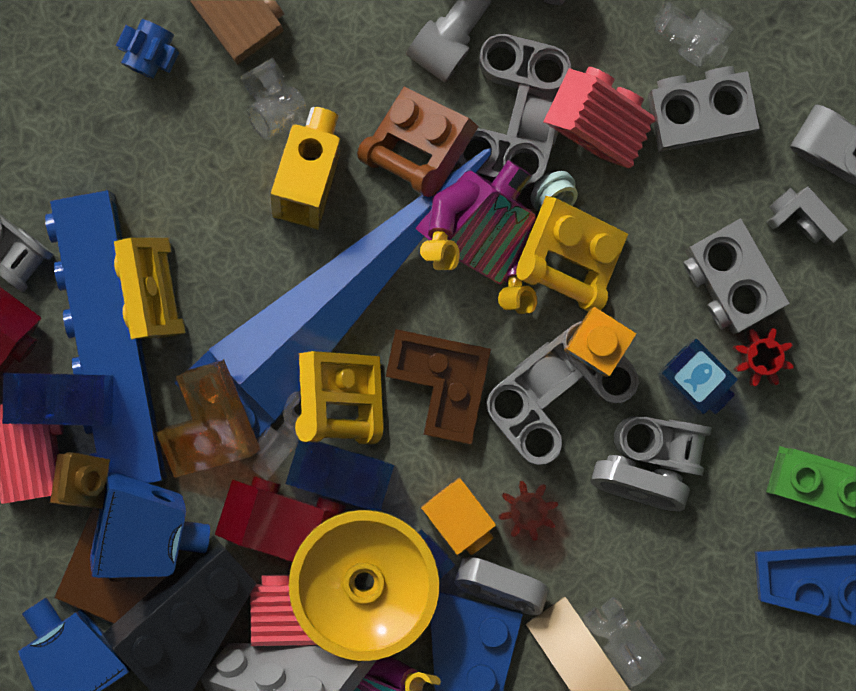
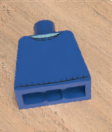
(142, 530)
(68, 652)

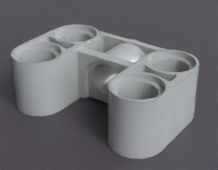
(533, 101)
(542, 380)

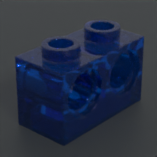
(57, 399)
(340, 474)

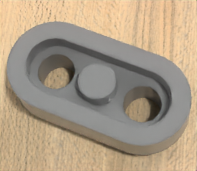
(658, 489)

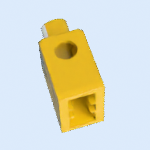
(302, 184)

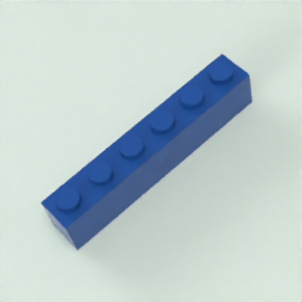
(85, 238)

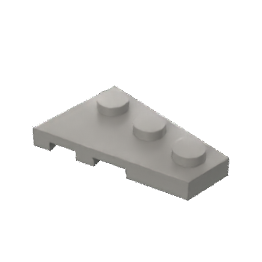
(282, 669)

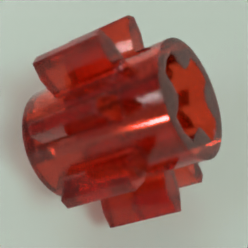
(525, 496)

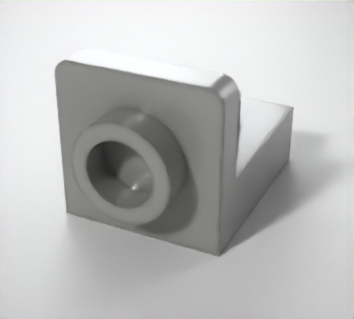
(816, 219)

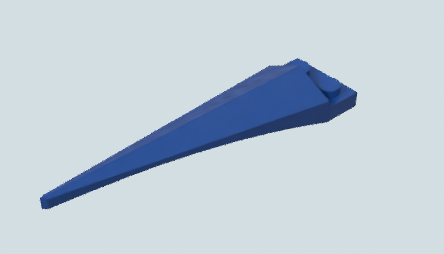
(318, 311)

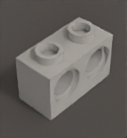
(705, 120)
(746, 270)

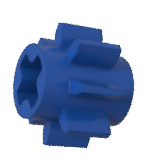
(147, 48)

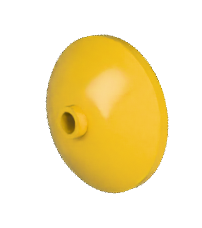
(373, 620)

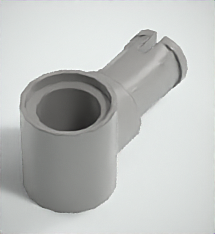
(444, 43)

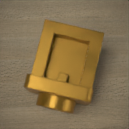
(80, 480)

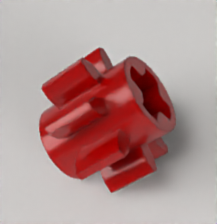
(775, 363)

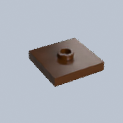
(100, 596)

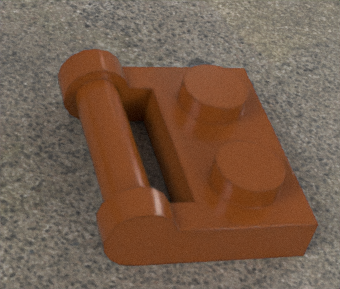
(425, 127)

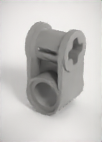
(828, 143)
(13, 247)
(671, 443)

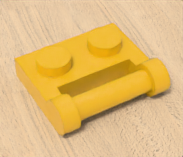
(578, 239)
(147, 288)
(340, 381)

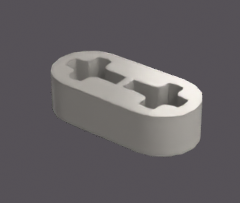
(501, 586)

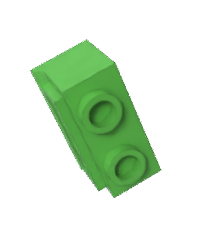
(814, 481)

